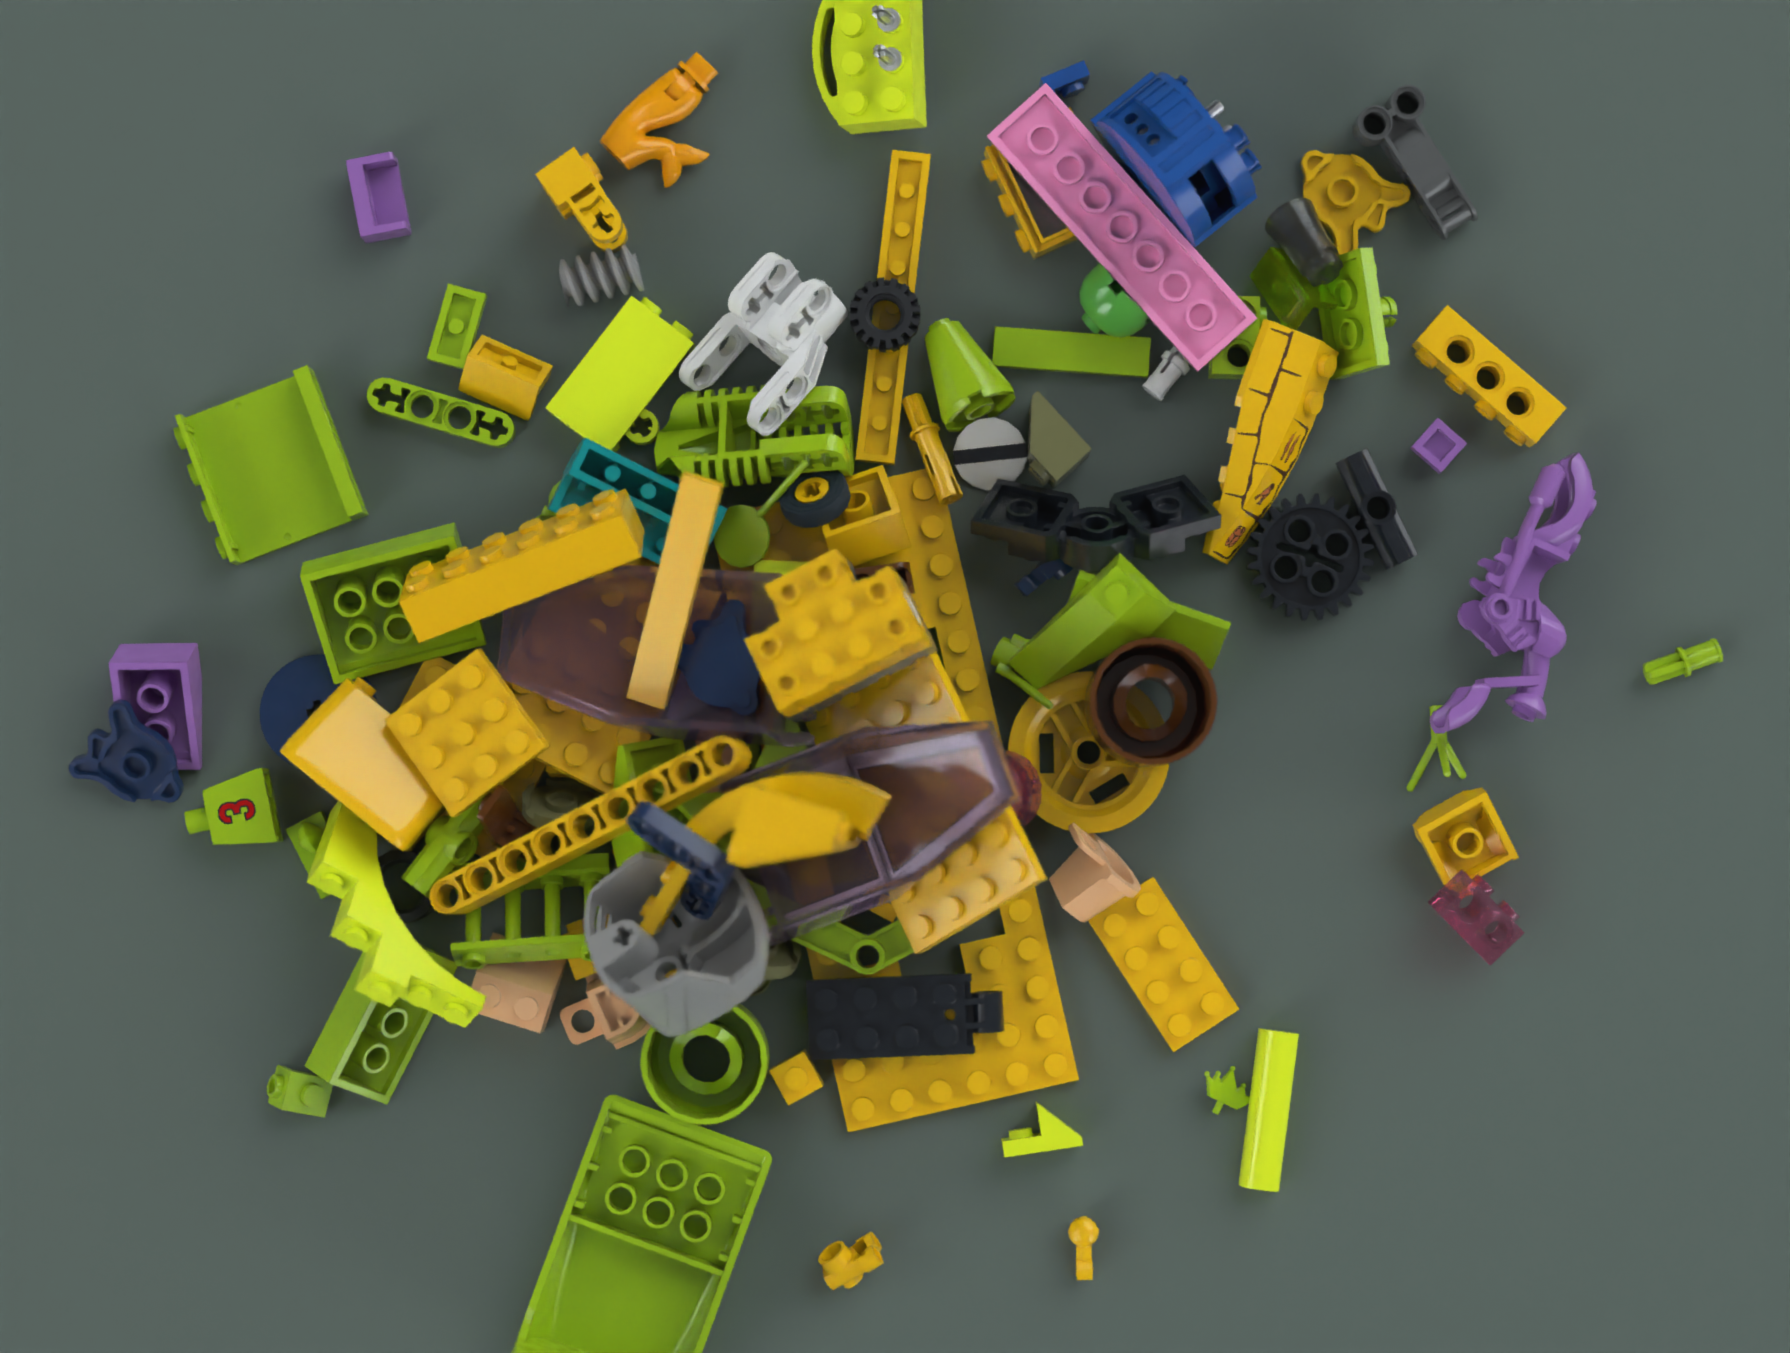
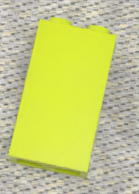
(621, 373)

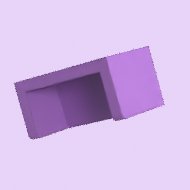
(378, 197)

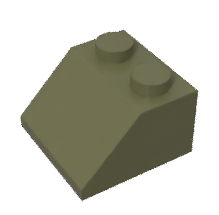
(1052, 444)

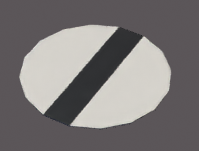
(989, 452)

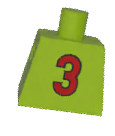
(238, 811)

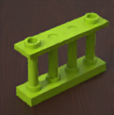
(475, 954)

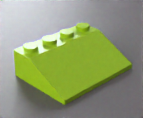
(359, 609)

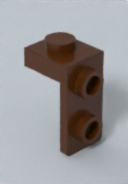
(503, 819)

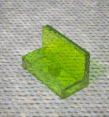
(1287, 290)

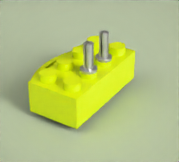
(875, 64)

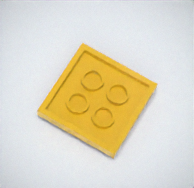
(466, 733)

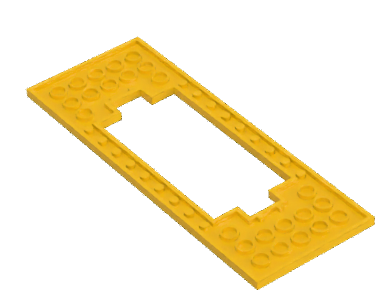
(1035, 1039)

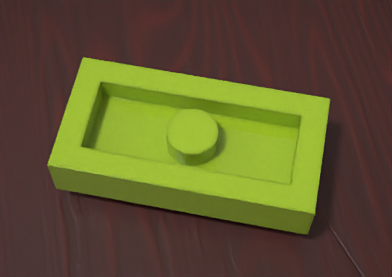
(456, 326)

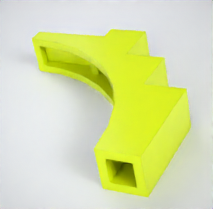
(367, 920)

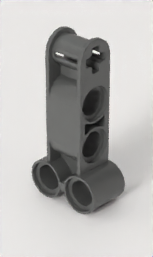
(1417, 161)

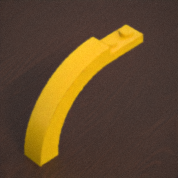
(856, 798)

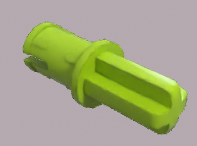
(1683, 661)

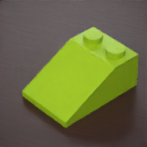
(632, 762)

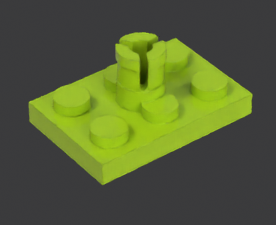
(1358, 322)

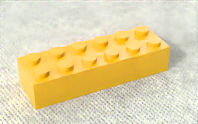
(522, 564)

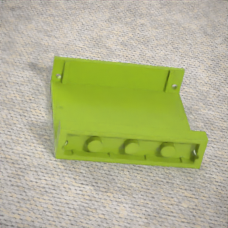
(270, 468)

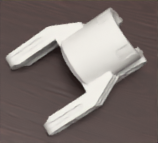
(784, 324)

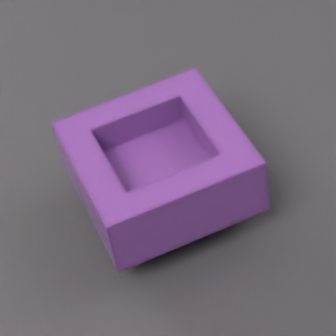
(1438, 445)

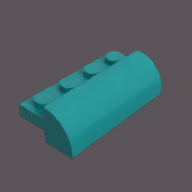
(653, 496)

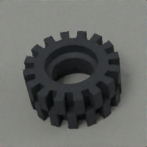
(879, 291)

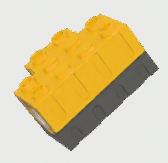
(835, 634)

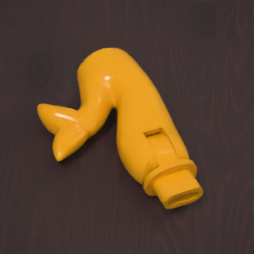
(658, 106)

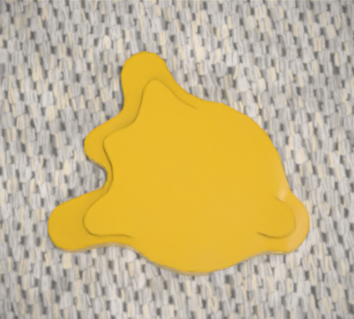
(1348, 195)

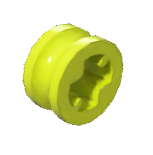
(637, 438)

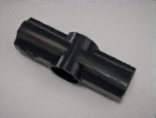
(1364, 485)

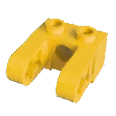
(576, 190)

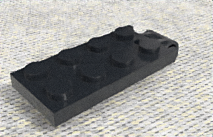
(898, 1016)

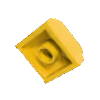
(1464, 836)

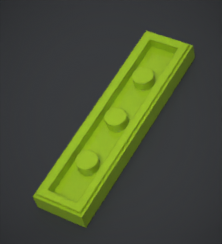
(1071, 352)

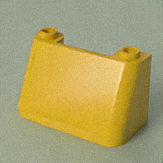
(364, 765)
(786, 828)

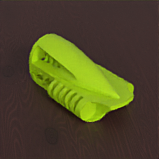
(714, 439)

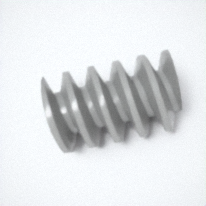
(600, 275)

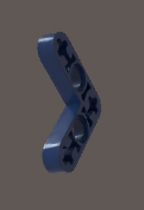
(707, 864)

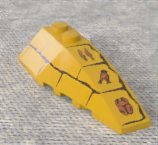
(1277, 411)

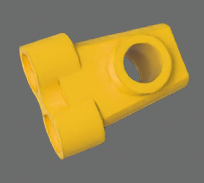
(847, 1265)

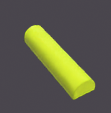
(1268, 1110)

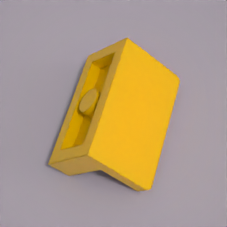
(504, 377)

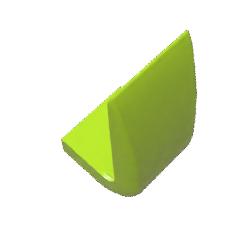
(644, 1237)

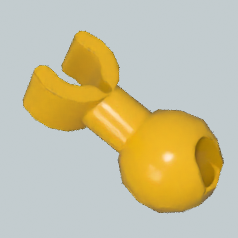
(1083, 1233)

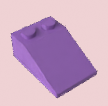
(164, 692)

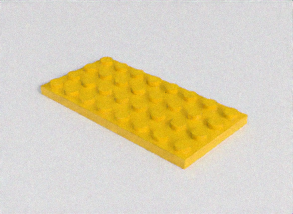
(988, 867)

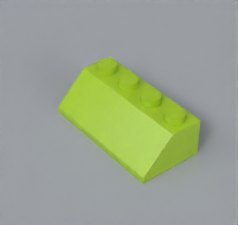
(1187, 626)
(368, 1042)

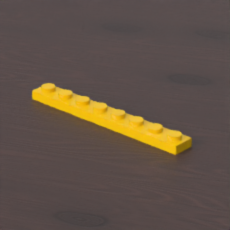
(898, 261)

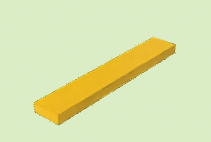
(674, 589)

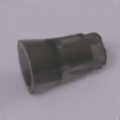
(1305, 241)

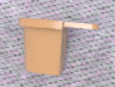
(1092, 877)
(611, 1015)

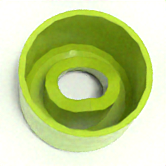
(715, 1100)

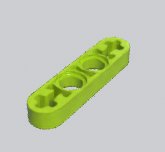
(441, 412)

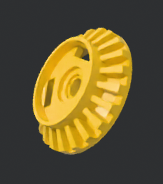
(1066, 791)

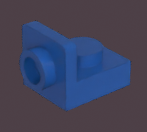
(1068, 80)

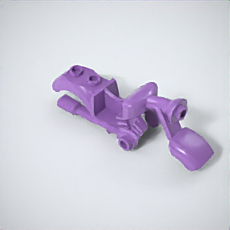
(1511, 611)

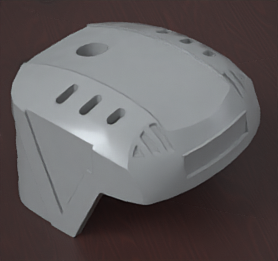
(714, 958)

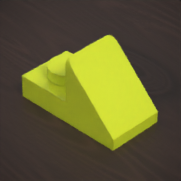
(1053, 1136)

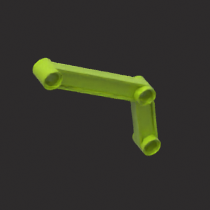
(844, 942)

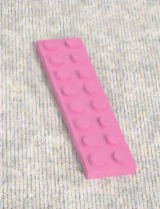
(1121, 227)

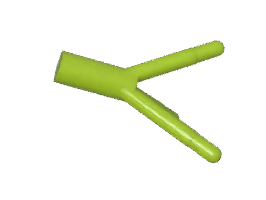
(1445, 753)

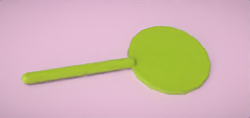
(744, 530)

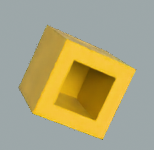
(796, 1077)

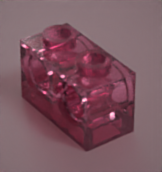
(1473, 919)

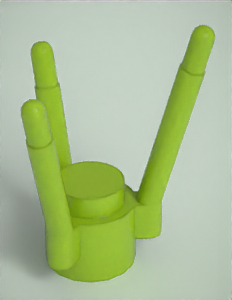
(1002, 654)

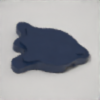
(720, 663)
(130, 759)

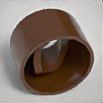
(1188, 686)

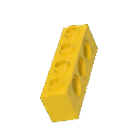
(1480, 354)

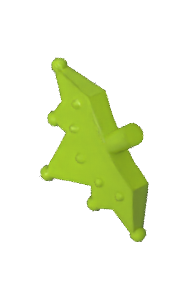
(1226, 1091)

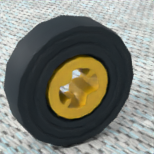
(815, 498)

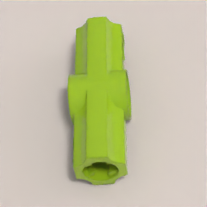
(447, 844)

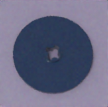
(292, 696)

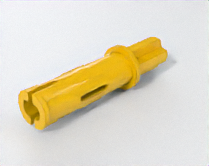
(931, 449)

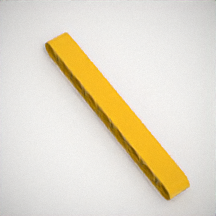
(571, 830)

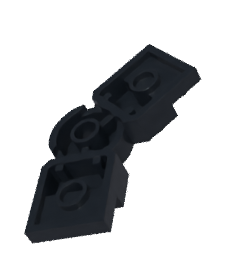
(1139, 522)

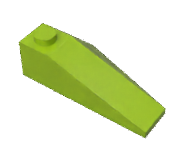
(1099, 619)

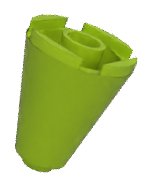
(964, 377)

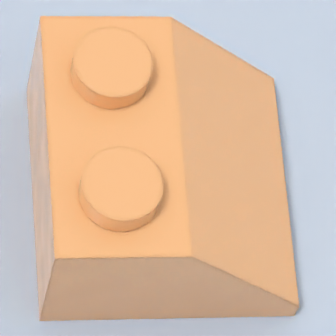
(519, 991)

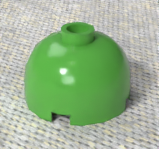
(1109, 306)

